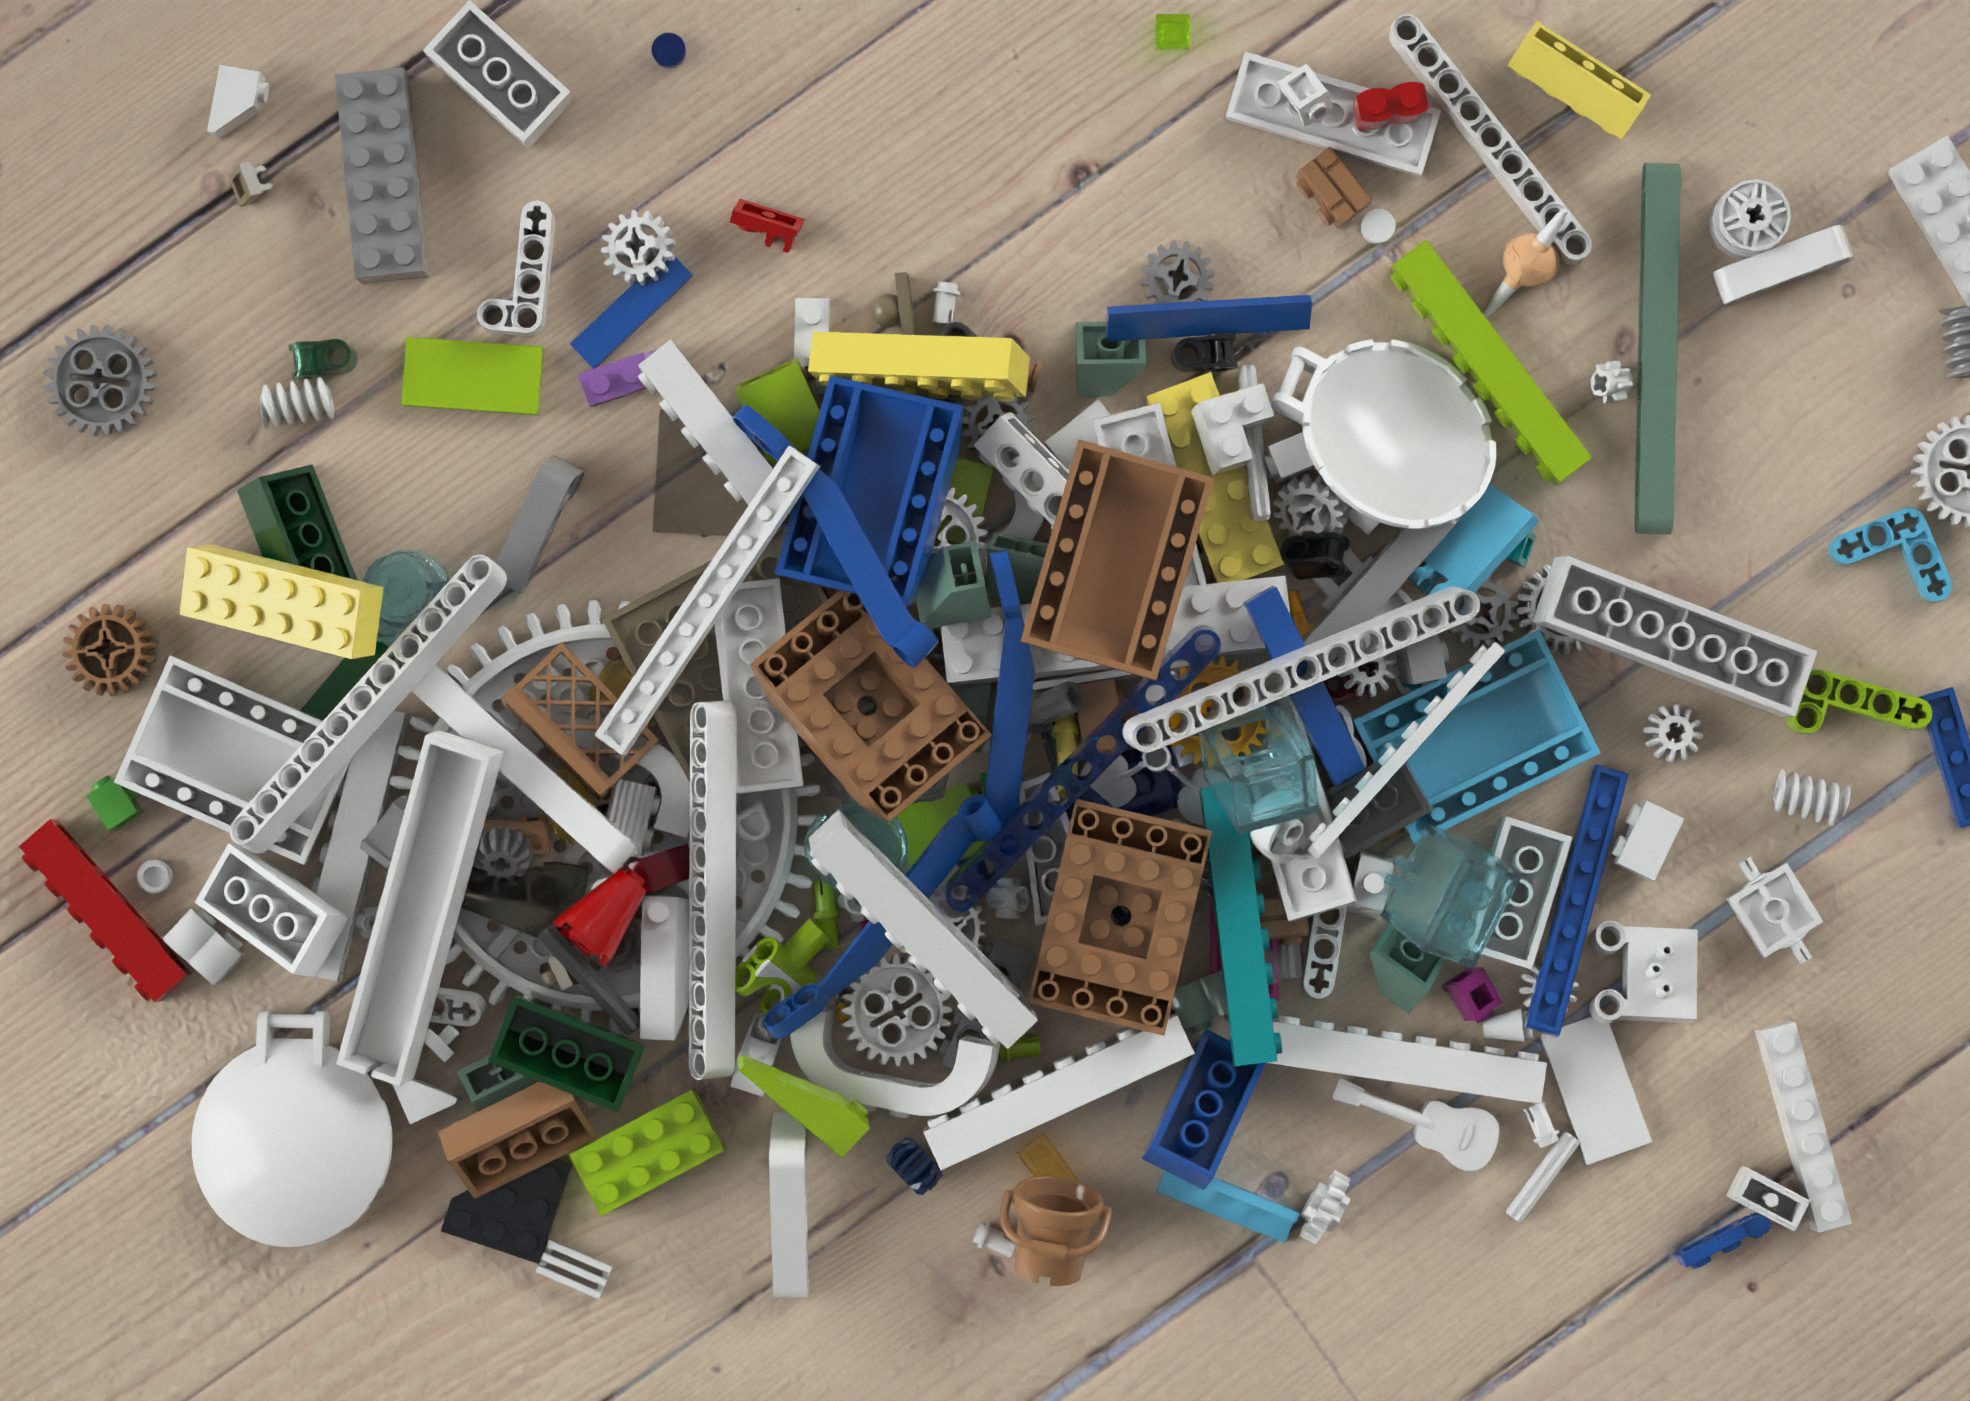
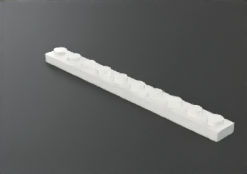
(707, 600)

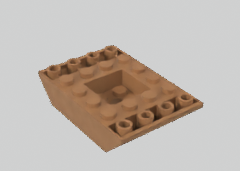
(881, 758)
(1111, 969)

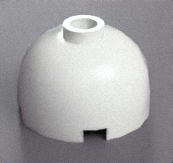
(1282, 839)

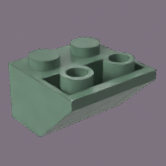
(953, 587)
(491, 1083)

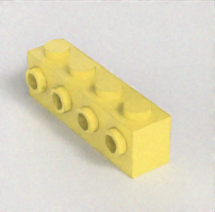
(1579, 80)

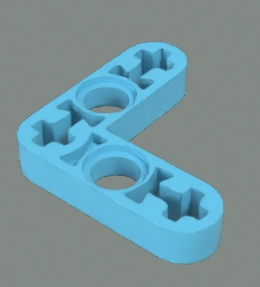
(1907, 542)

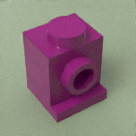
(1483, 993)

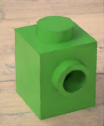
(114, 803)

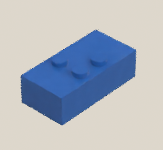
(1202, 1112)

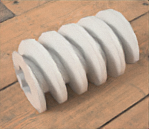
(296, 402)
(1811, 797)

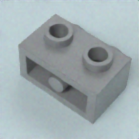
(1422, 661)

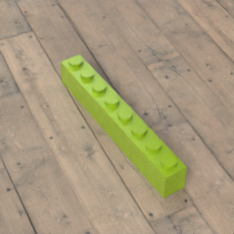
(1490, 363)

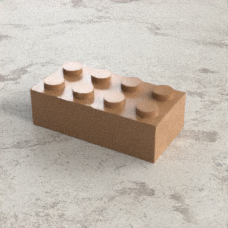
(516, 1136)

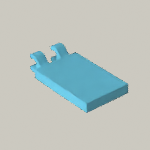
(1476, 544)

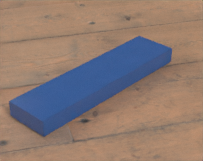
(629, 313)
(1951, 750)

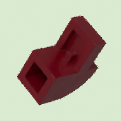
(663, 868)

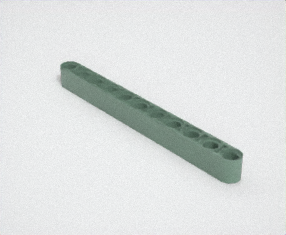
(1657, 348)

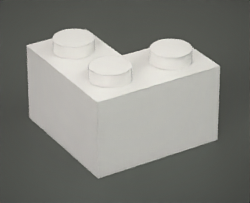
(1223, 422)

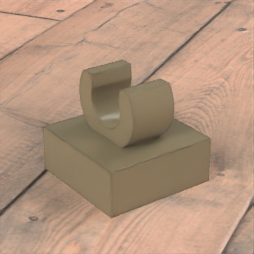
(246, 184)
(558, 974)

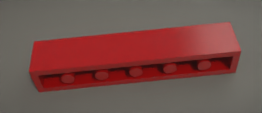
(104, 910)

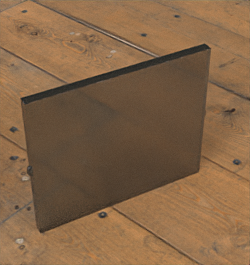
(686, 489)

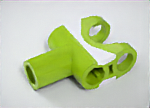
(781, 966)

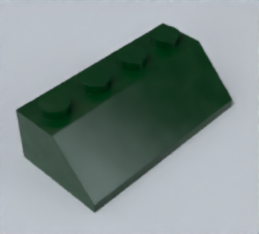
(295, 521)
(566, 1052)

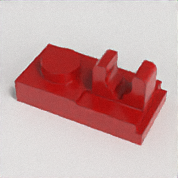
(755, 217)

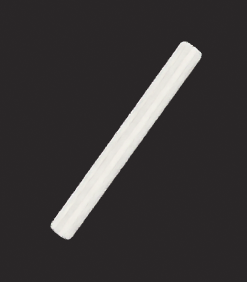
(1257, 466)

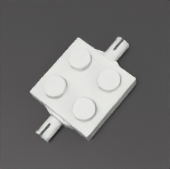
(1774, 910)

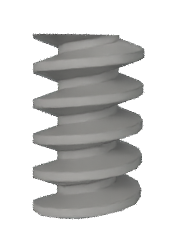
(1960, 337)

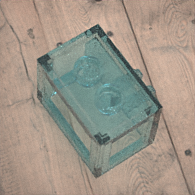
(1266, 784)
(1449, 895)

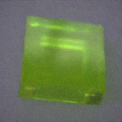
(1172, 32)

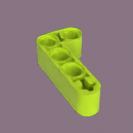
(1861, 706)

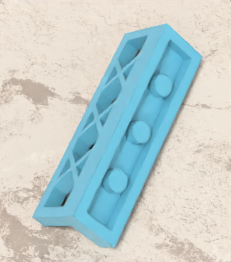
(1233, 1205)

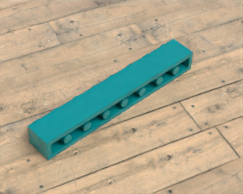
(1240, 938)

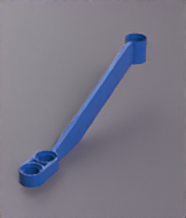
(907, 637)
(1011, 703)
(973, 823)

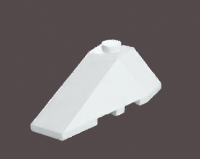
(664, 967)

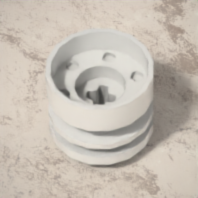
(1730, 219)

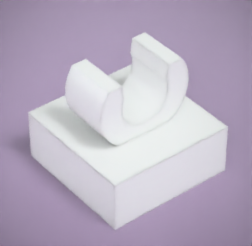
(440, 1043)

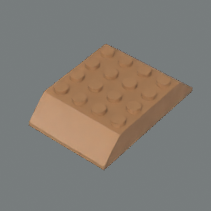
(1117, 560)

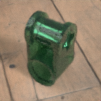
(314, 358)

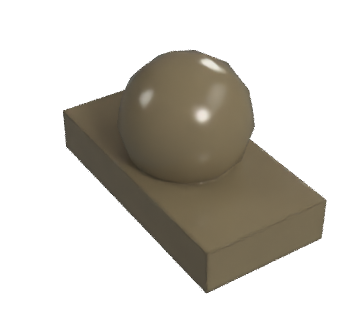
(892, 309)

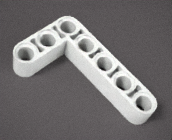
(788, 1206)

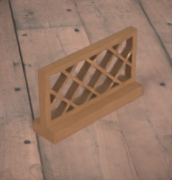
(553, 737)

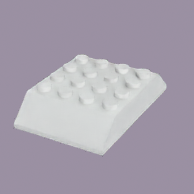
(215, 746)

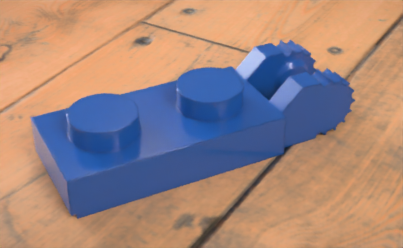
(1725, 1239)

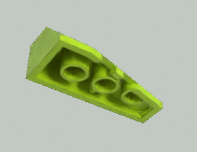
(819, 1109)

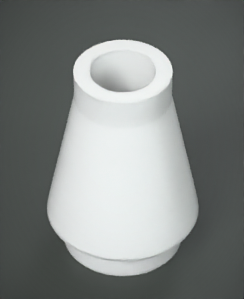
(1508, 1026)

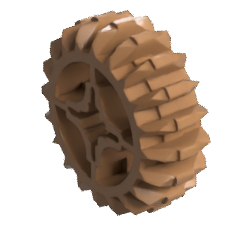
(107, 634)

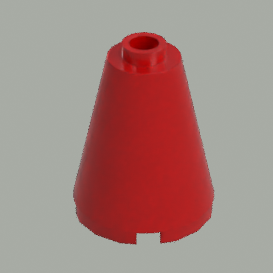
(603, 915)

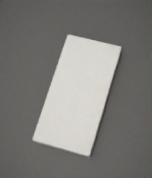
(1595, 1089)

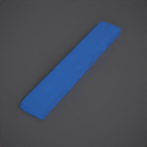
(1208, 317)
(1312, 703)

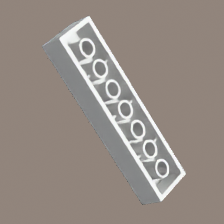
(1674, 636)
(921, 929)
(1055, 1092)

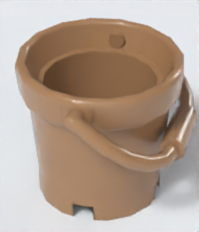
(1054, 1227)

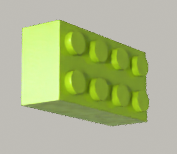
(647, 1151)

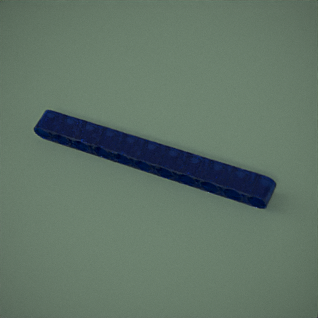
(1077, 785)

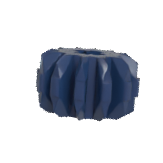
(914, 1166)

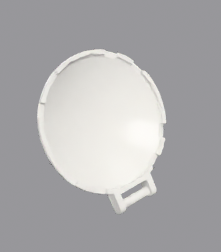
(1392, 431)
(291, 1138)

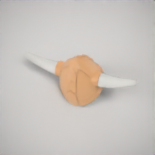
(1528, 262)

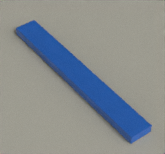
(1576, 900)

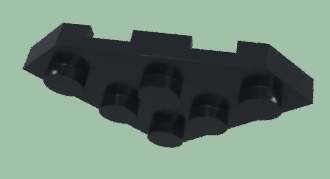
(513, 1216)

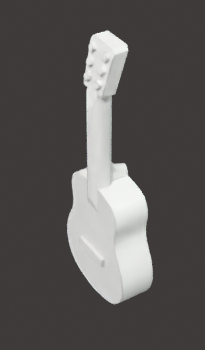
(1460, 1134)

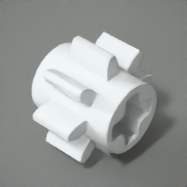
(1611, 381)
(1008, 898)

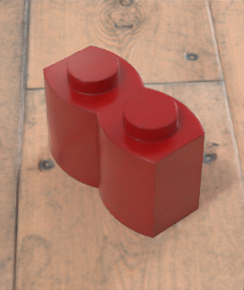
(1399, 105)

